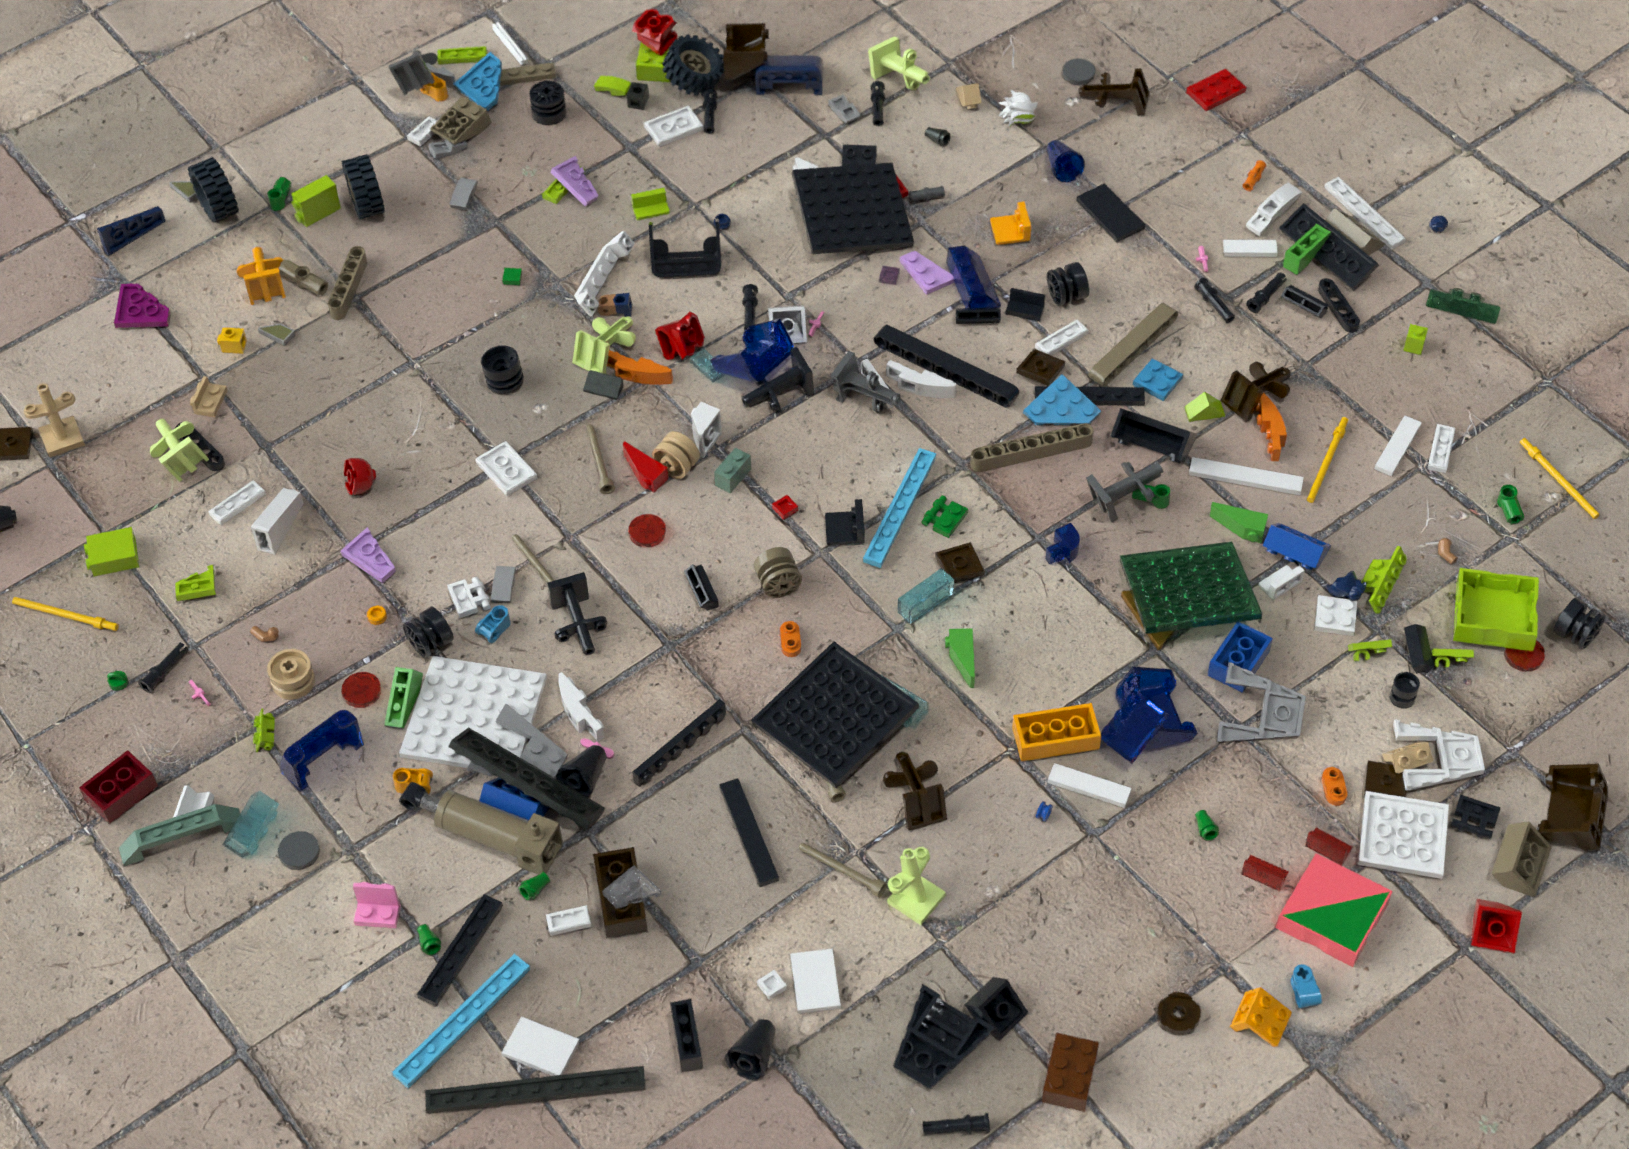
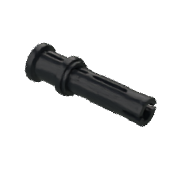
(878, 98)
(709, 105)
(1210, 295)
(1262, 296)
(749, 302)
(157, 674)
(967, 1124)

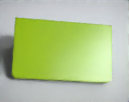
(650, 204)

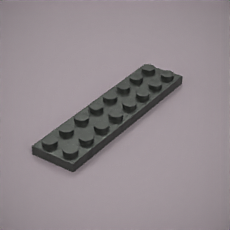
(526, 777)

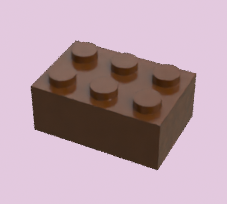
(1070, 1072)

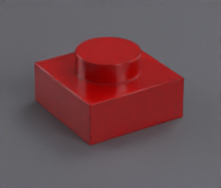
(785, 507)

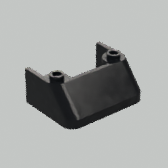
(685, 263)
(1153, 435)

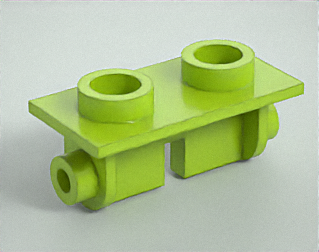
(261, 737)

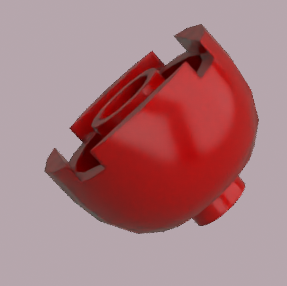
(359, 475)

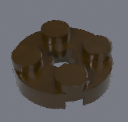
(1178, 1025)

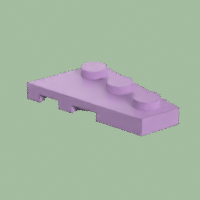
(573, 178)
(925, 272)
(368, 556)

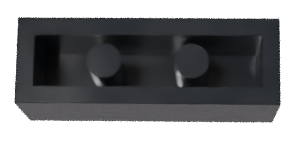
(686, 1035)

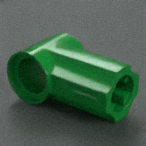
(279, 193)
(1161, 494)
(1509, 503)

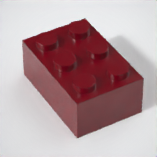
(118, 786)

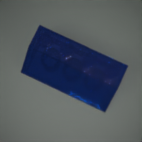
(971, 278)

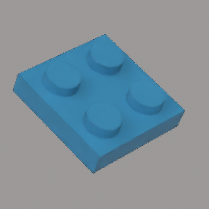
(1158, 379)

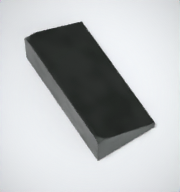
(603, 384)

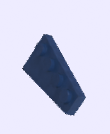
(123, 232)

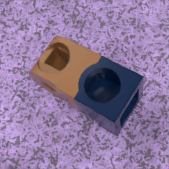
(615, 304)

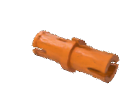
(1256, 173)

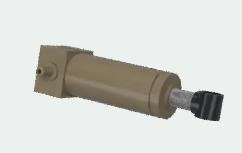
(530, 841)

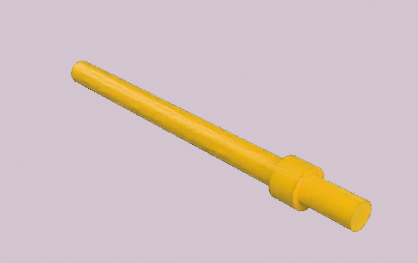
(1338, 434)
(1536, 454)
(97, 622)

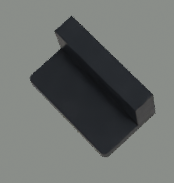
(1026, 304)

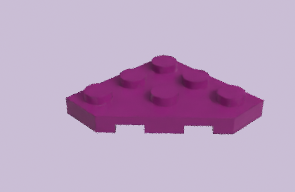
(139, 308)

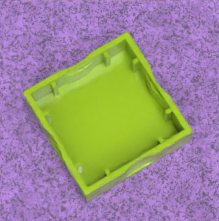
(1496, 609)

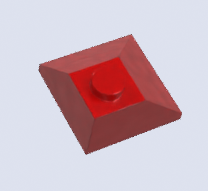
(1495, 926)

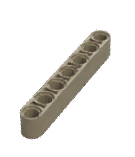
(1133, 344)
(1031, 447)

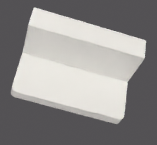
(1282, 581)
(192, 801)

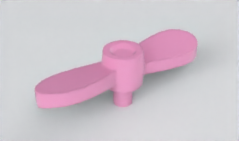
(1203, 258)
(815, 324)
(198, 693)
(587, 743)

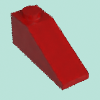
(646, 469)

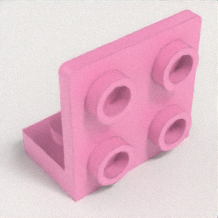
(376, 905)

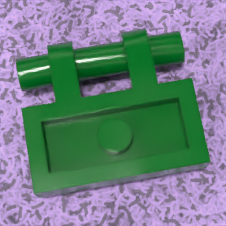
(949, 520)

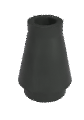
(939, 136)

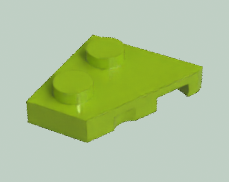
(196, 585)

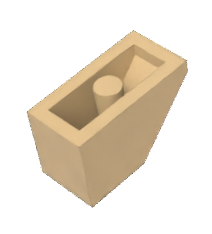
(969, 95)

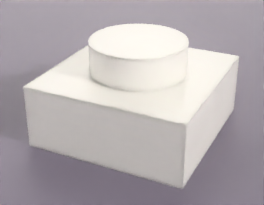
(771, 984)

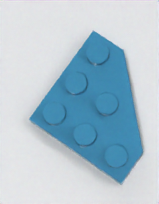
(482, 82)
(1061, 405)

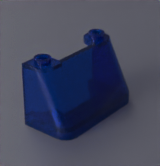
(765, 349)
(1158, 686)
(339, 730)

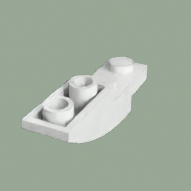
(1273, 207)
(924, 384)
(576, 709)

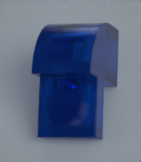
(1066, 544)

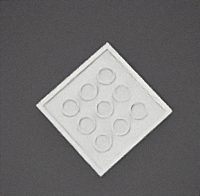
(1403, 834)

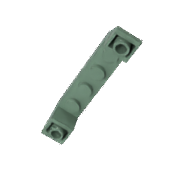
(176, 828)

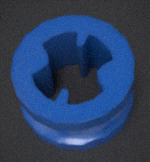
(1044, 811)

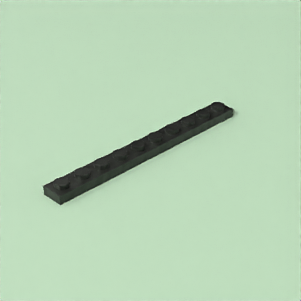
(535, 1089)

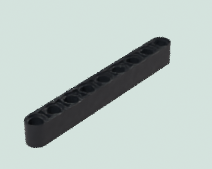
(946, 366)

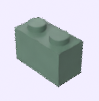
(732, 470)

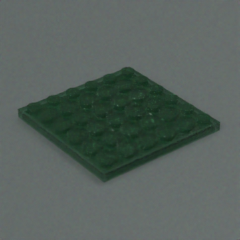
(1190, 587)

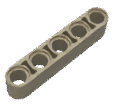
(347, 282)

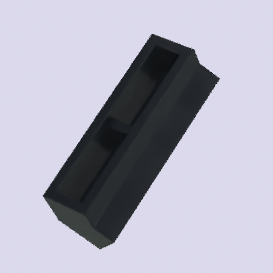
(1305, 301)
(980, 315)
(701, 587)
(1419, 648)

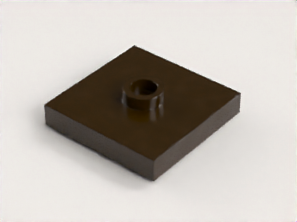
(1040, 367)
(15, 443)
(960, 562)
(1384, 779)

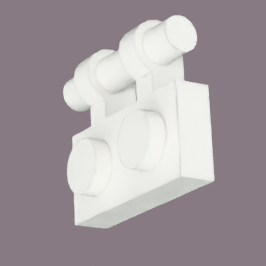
(463, 599)

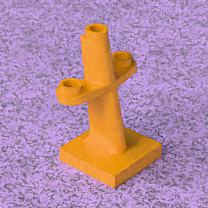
(262, 277)

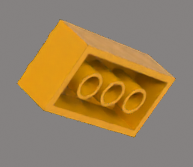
(1056, 732)

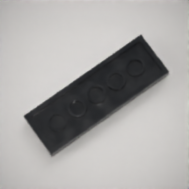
(1337, 253)

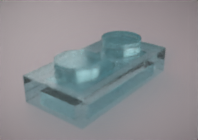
(702, 362)

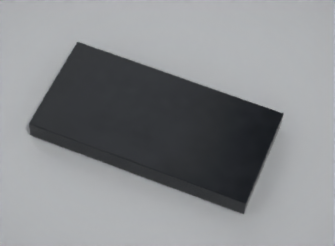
(1110, 212)

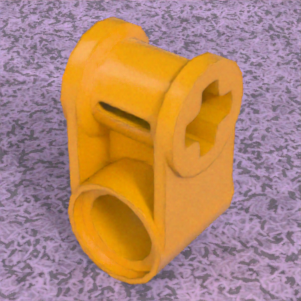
(436, 90)
(412, 775)

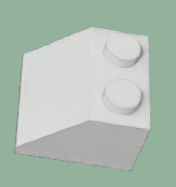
(793, 319)
(706, 427)

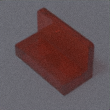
(1328, 846)
(1264, 872)

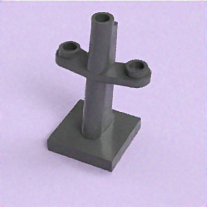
(412, 71)
(849, 379)
(1112, 493)

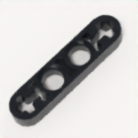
(1334, 306)
(213, 453)

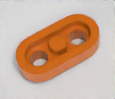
(790, 637)
(1334, 784)

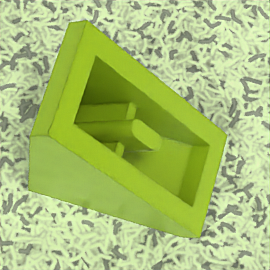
(1204, 408)

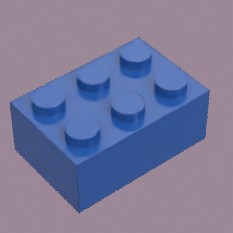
(1243, 648)

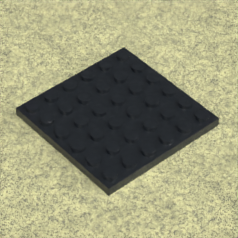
(852, 208)
(835, 714)

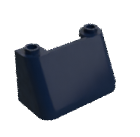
(790, 70)

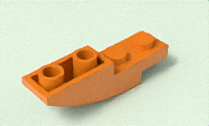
(640, 371)
(1271, 424)

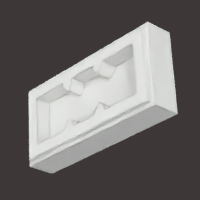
(422, 132)
(568, 920)

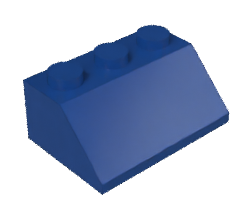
(1296, 546)
(511, 799)

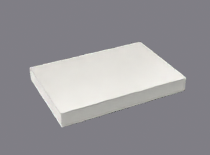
(673, 126)
(506, 468)
(815, 981)
(540, 1047)

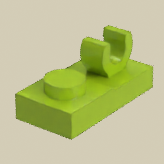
(1378, 647)
(1461, 655)

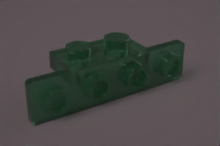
(1463, 304)

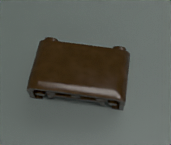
(744, 49)
(1575, 806)

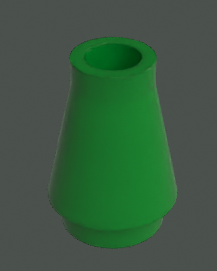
(1207, 827)
(532, 887)
(429, 941)

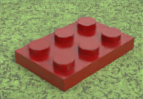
(1216, 89)

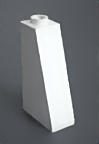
(276, 520)

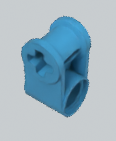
(492, 624)
(1305, 987)

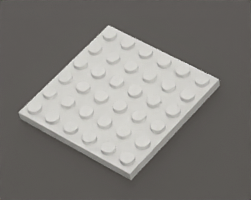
(471, 696)

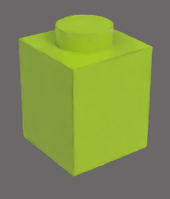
(1415, 339)

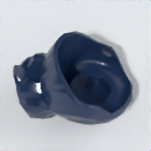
(1347, 587)

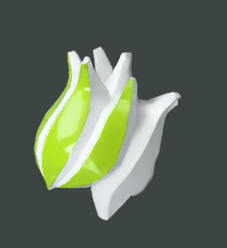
(1018, 109)

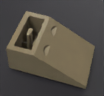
(462, 121)

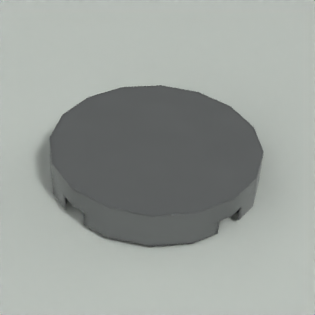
(1078, 71)
(298, 850)

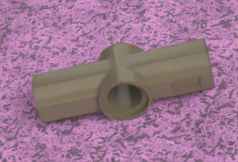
(303, 277)

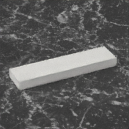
(1398, 445)
(1089, 785)

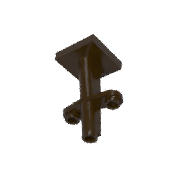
(1135, 91)
(1243, 395)
(921, 804)

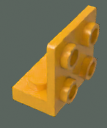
(1012, 227)
(1262, 1015)

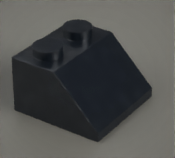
(998, 1006)

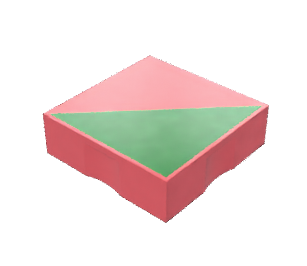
(1334, 909)

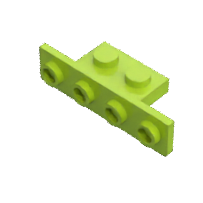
(1382, 577)

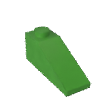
(1305, 249)
(1243, 522)
(962, 652)
(403, 696)

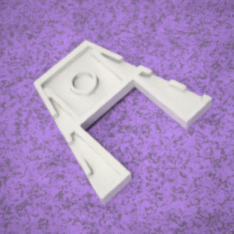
(1458, 755)

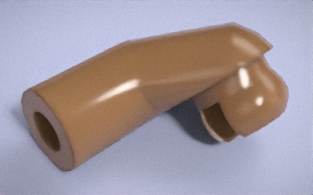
(1444, 551)
(270, 635)

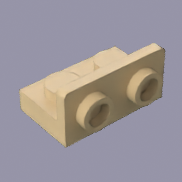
(208, 398)
(1409, 756)

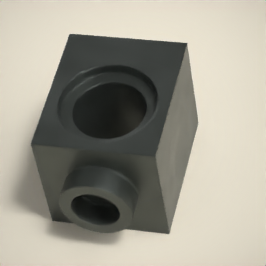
(637, 96)

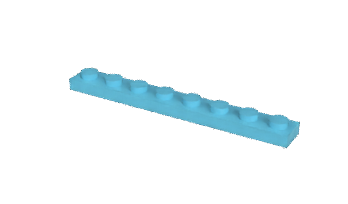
(899, 508)
(461, 1021)

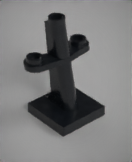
(798, 375)
(569, 593)

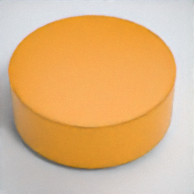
(377, 615)

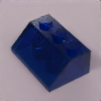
(1134, 725)

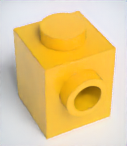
(232, 340)

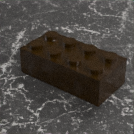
(621, 920)

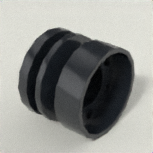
(547, 103)
(1068, 283)
(502, 369)
(1576, 621)
(428, 632)

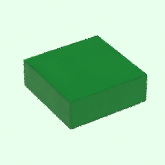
(512, 276)

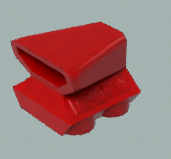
(655, 31)
(680, 336)

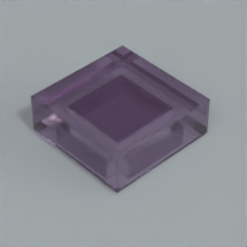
(889, 275)

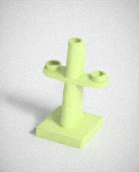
(887, 58)
(593, 352)
(183, 454)
(912, 892)

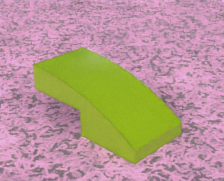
(615, 85)

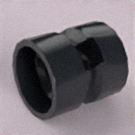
(1404, 690)

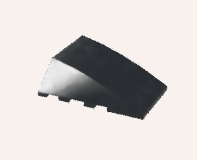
(937, 1039)

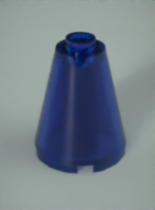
(1064, 161)

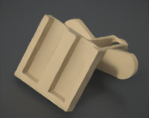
(59, 434)

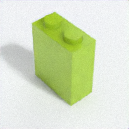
(316, 201)
(111, 551)

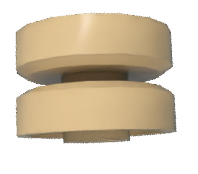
(677, 454)
(291, 674)

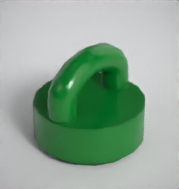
(117, 680)

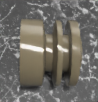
(777, 572)

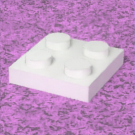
(1335, 615)

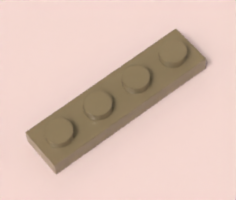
(527, 74)

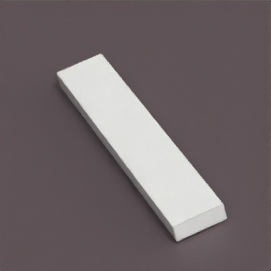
(1365, 213)
(1246, 476)

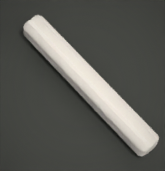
(510, 43)

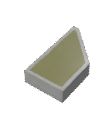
(185, 189)
(278, 333)

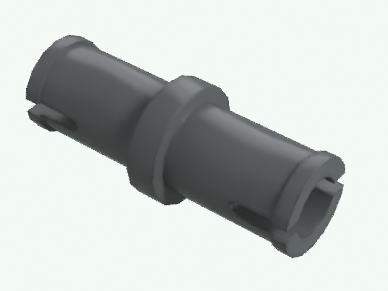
(927, 193)

